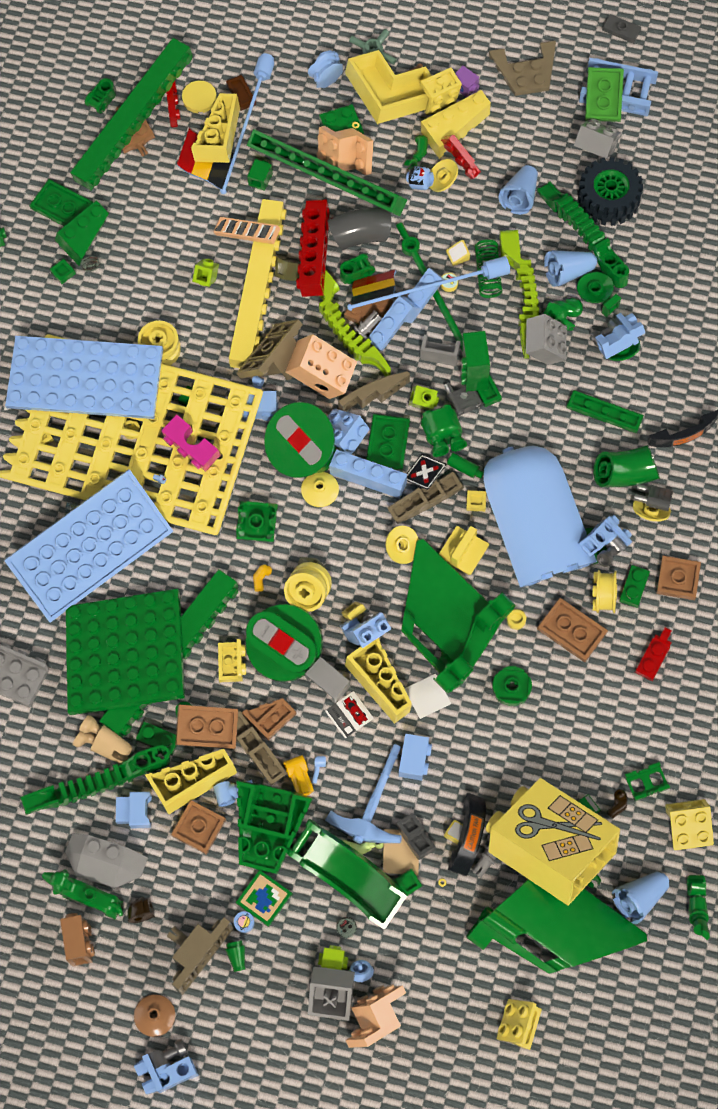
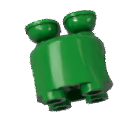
(443, 429)

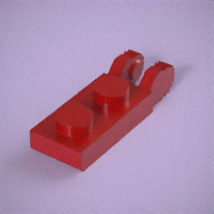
(172, 100)

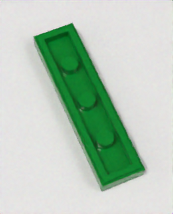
(605, 411)

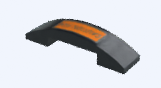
(663, 439)
(471, 835)

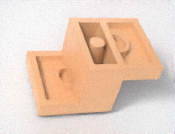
(345, 149)
(375, 1016)

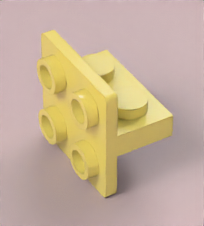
(464, 549)
(519, 1023)

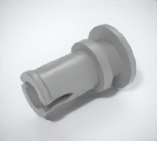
(366, 325)
(484, 863)

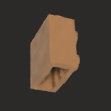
(76, 939)

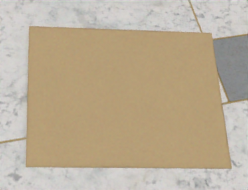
(398, 856)

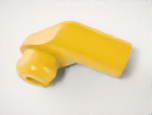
(261, 572)

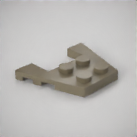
(529, 75)

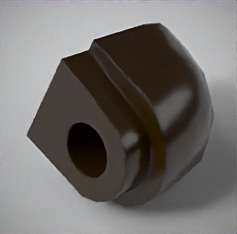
(140, 910)

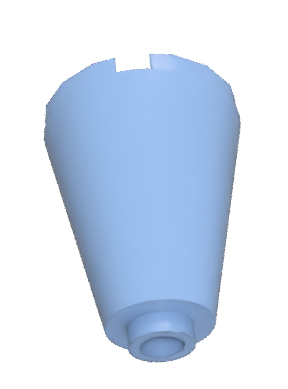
(520, 191)
(568, 265)
(640, 896)

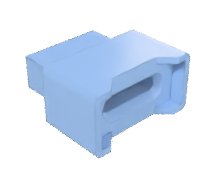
(133, 810)

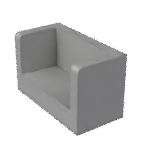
(439, 352)
(328, 679)

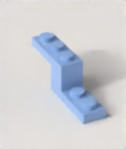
(404, 310)

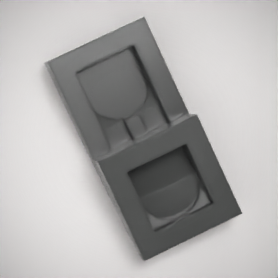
(415, 836)

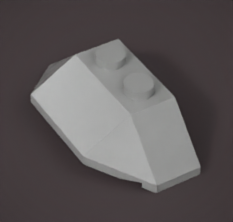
(104, 861)

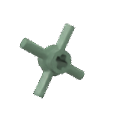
(373, 45)

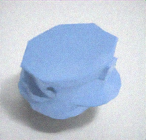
(326, 69)

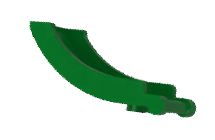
(349, 874)

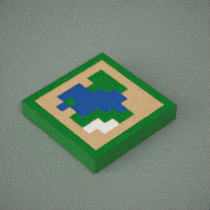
(264, 898)

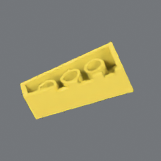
(455, 120)
(218, 134)
(379, 679)
(190, 779)

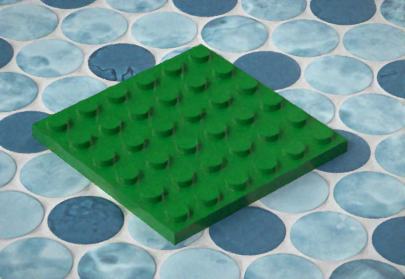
(124, 652)

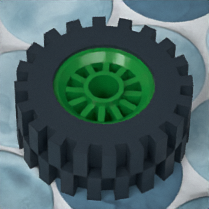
(605, 203)

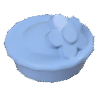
(362, 970)

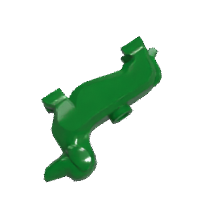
(84, 893)

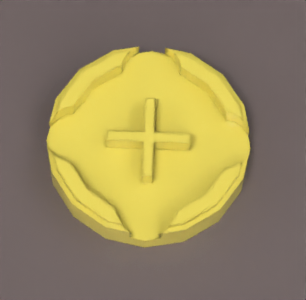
(199, 96)

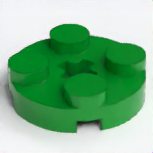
(504, 694)

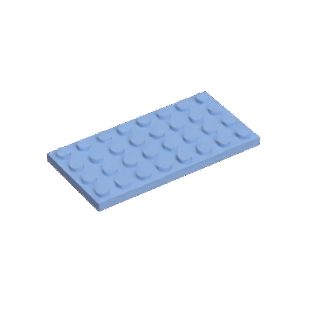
(84, 377)
(88, 545)

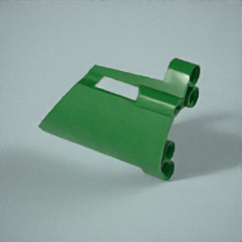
(450, 616)
(571, 932)

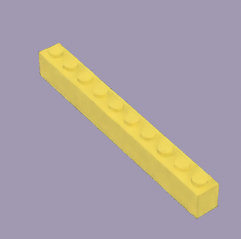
(256, 287)

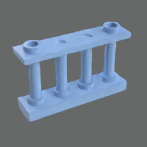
(629, 104)

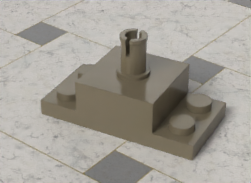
(273, 352)
(196, 951)

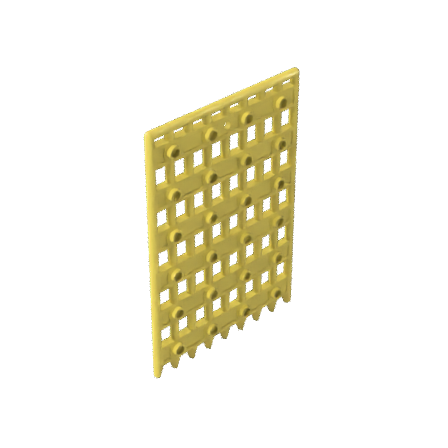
(143, 453)

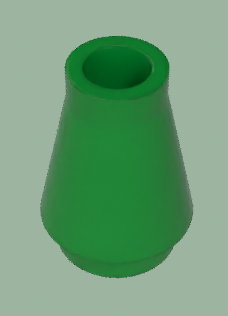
(236, 955)

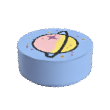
(244, 922)

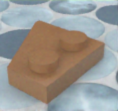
(270, 717)

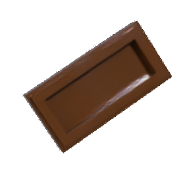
(239, 86)

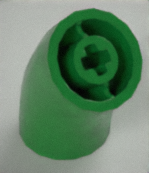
(625, 468)

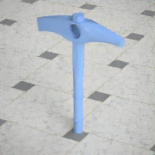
(363, 829)

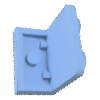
(348, 430)

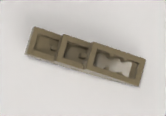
(379, 389)
(423, 499)
(258, 751)

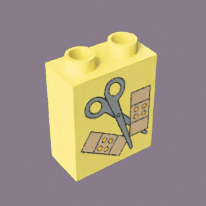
(552, 840)

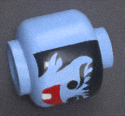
(420, 178)

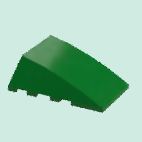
(267, 824)

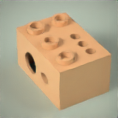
(322, 364)

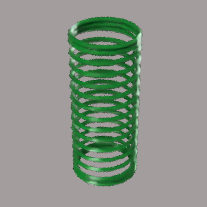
(489, 285)

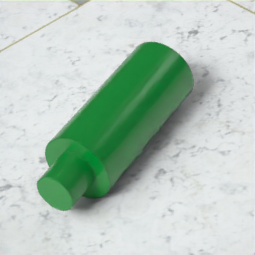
(465, 466)

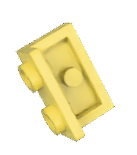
(230, 661)

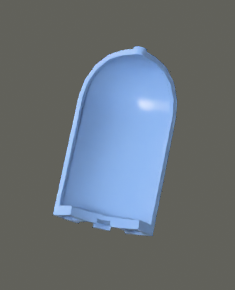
(535, 514)

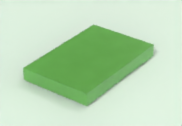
(604, 94)

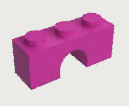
(202, 454)

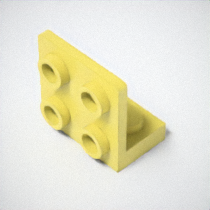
(441, 90)
(690, 824)

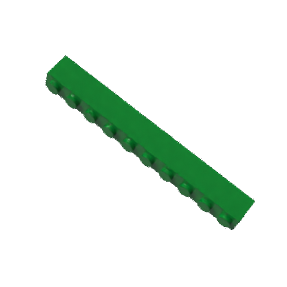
(132, 114)
(327, 172)
(194, 622)

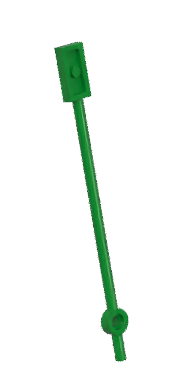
(487, 396)

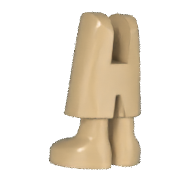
(104, 742)

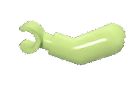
(364, 847)

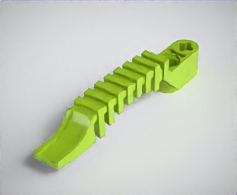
(511, 249)
(361, 351)

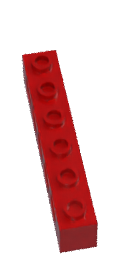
(314, 248)

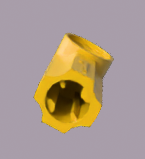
(297, 771)

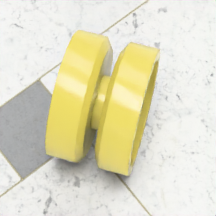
(161, 334)
(308, 586)

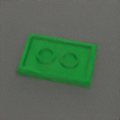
(59, 203)
(388, 441)

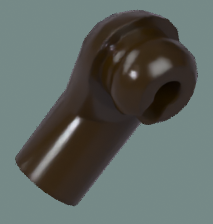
(620, 803)

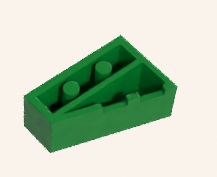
(82, 231)
(475, 361)

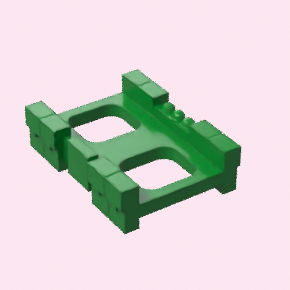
(644, 776)

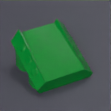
(256, 521)

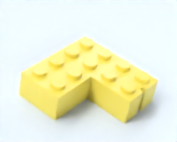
(382, 91)

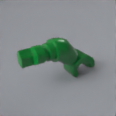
(697, 905)

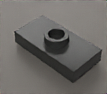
(621, 28)

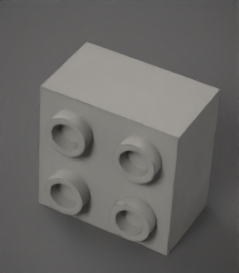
(597, 138)
(546, 339)
(331, 993)

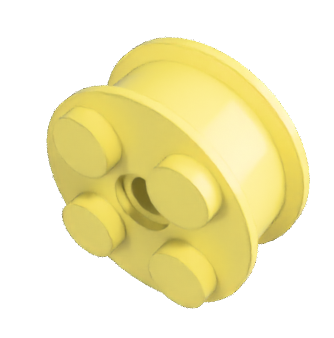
(605, 591)

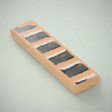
(247, 230)

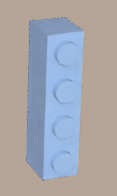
(368, 474)

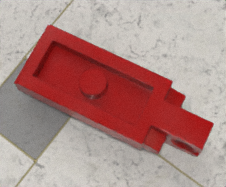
(461, 155)
(654, 655)

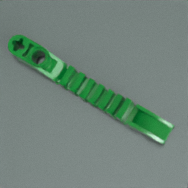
(568, 209)
(127, 771)

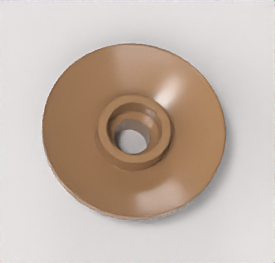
(154, 1026)

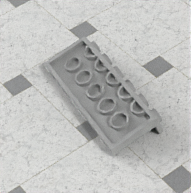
(20, 675)

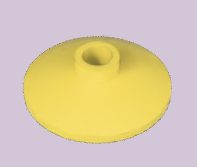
(445, 174)
(323, 496)
(650, 513)
(407, 539)

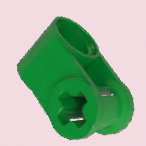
(99, 98)
(359, 269)

